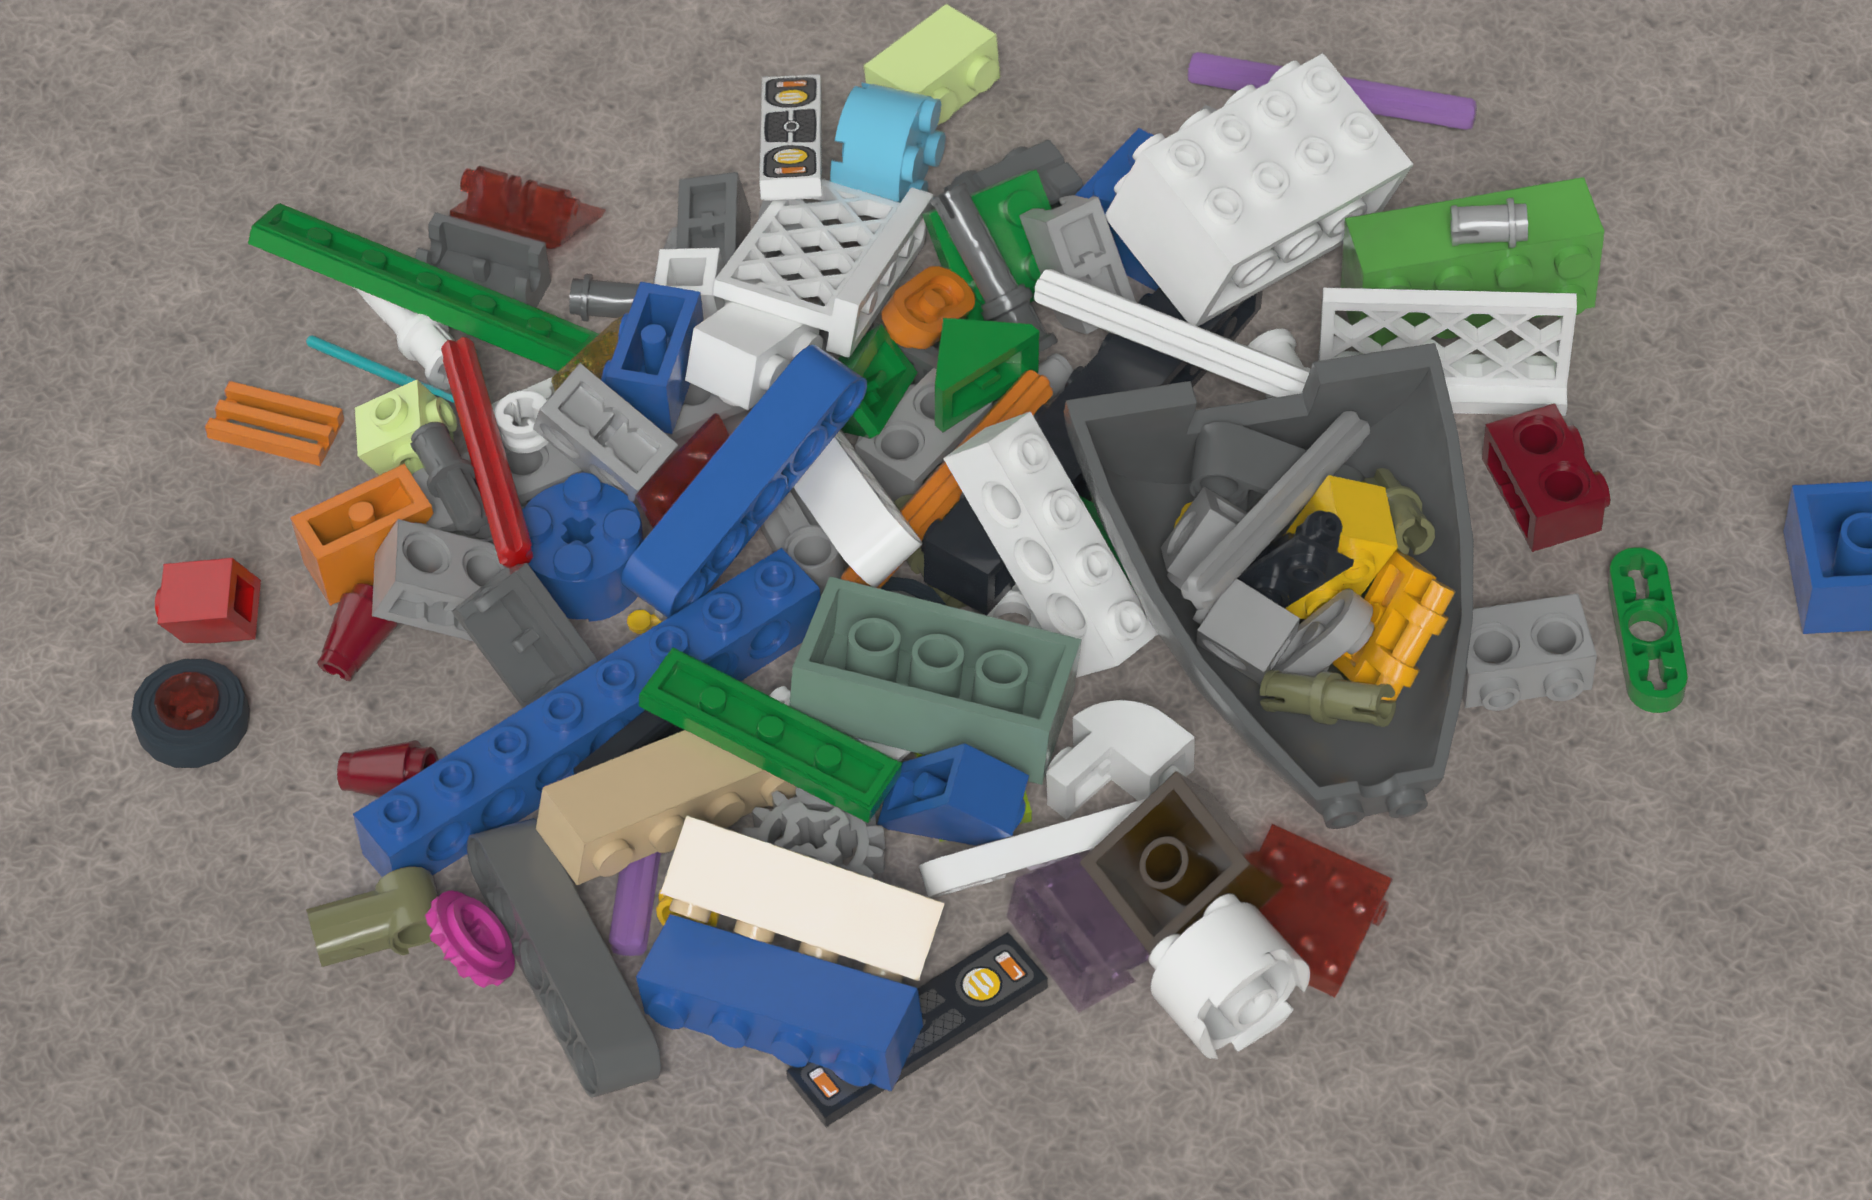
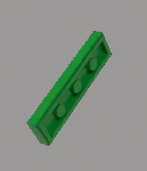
(770, 735)

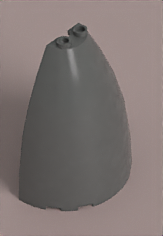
(1139, 471)

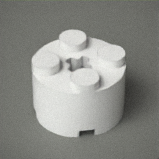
(1227, 976)

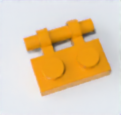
(1405, 615)

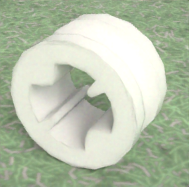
(513, 408)

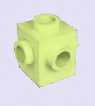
(389, 421)

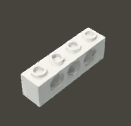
(1050, 542)

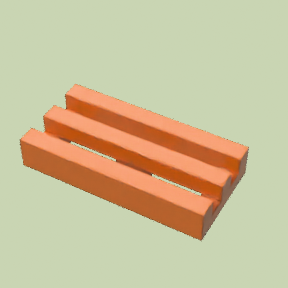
(279, 414)

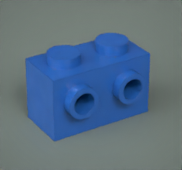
(655, 352)

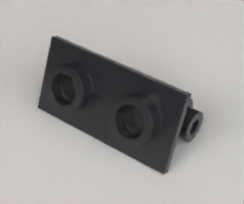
(1299, 560)

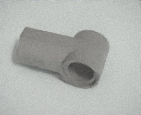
(803, 539)

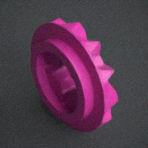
(471, 938)

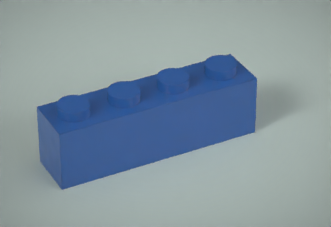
(780, 1002)

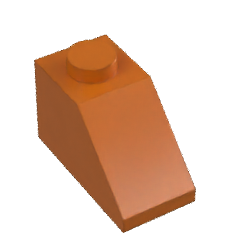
(346, 531)

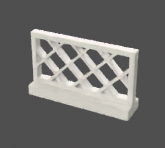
(867, 271)
(1490, 383)

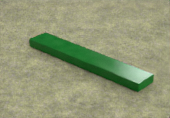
(419, 287)

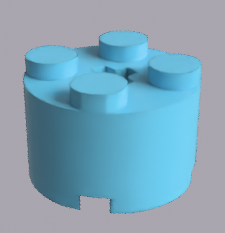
(887, 141)

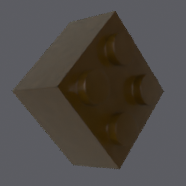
(1177, 860)

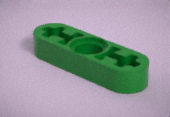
(1656, 608)

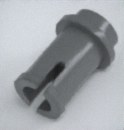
(600, 298)

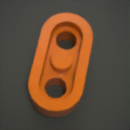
(918, 307)

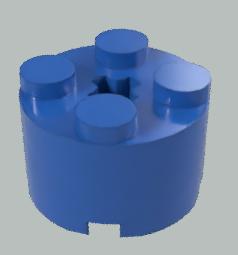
(582, 543)

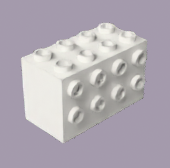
(1255, 188)

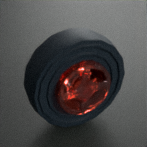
(179, 690)

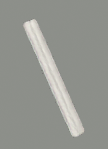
(1169, 335)

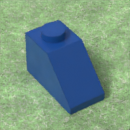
(956, 797)

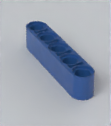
(744, 481)

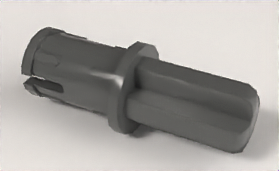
(450, 477)

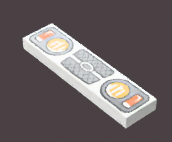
(791, 138)

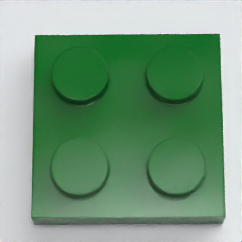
(1000, 210)

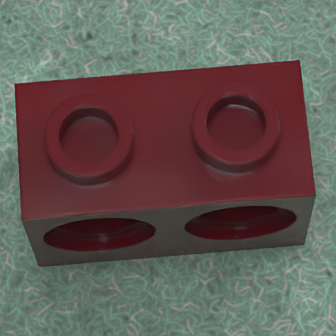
(1545, 477)

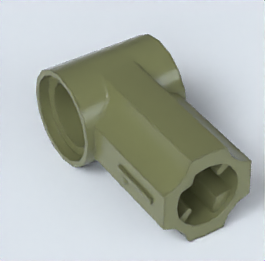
(376, 919)

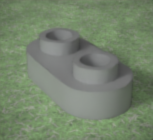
(1327, 634)

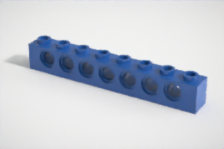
(504, 769)

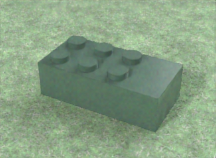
(934, 676)

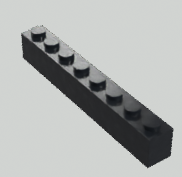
(959, 551)

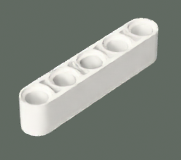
(856, 512)

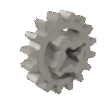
(820, 832)

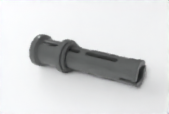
(1002, 295)

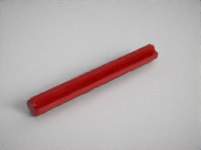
(487, 453)

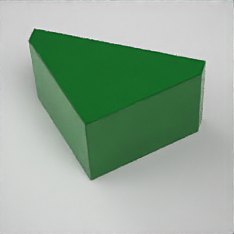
(979, 365)
(887, 377)

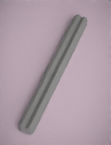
(1274, 510)

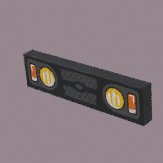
(951, 1009)

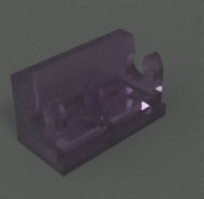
(1075, 932)

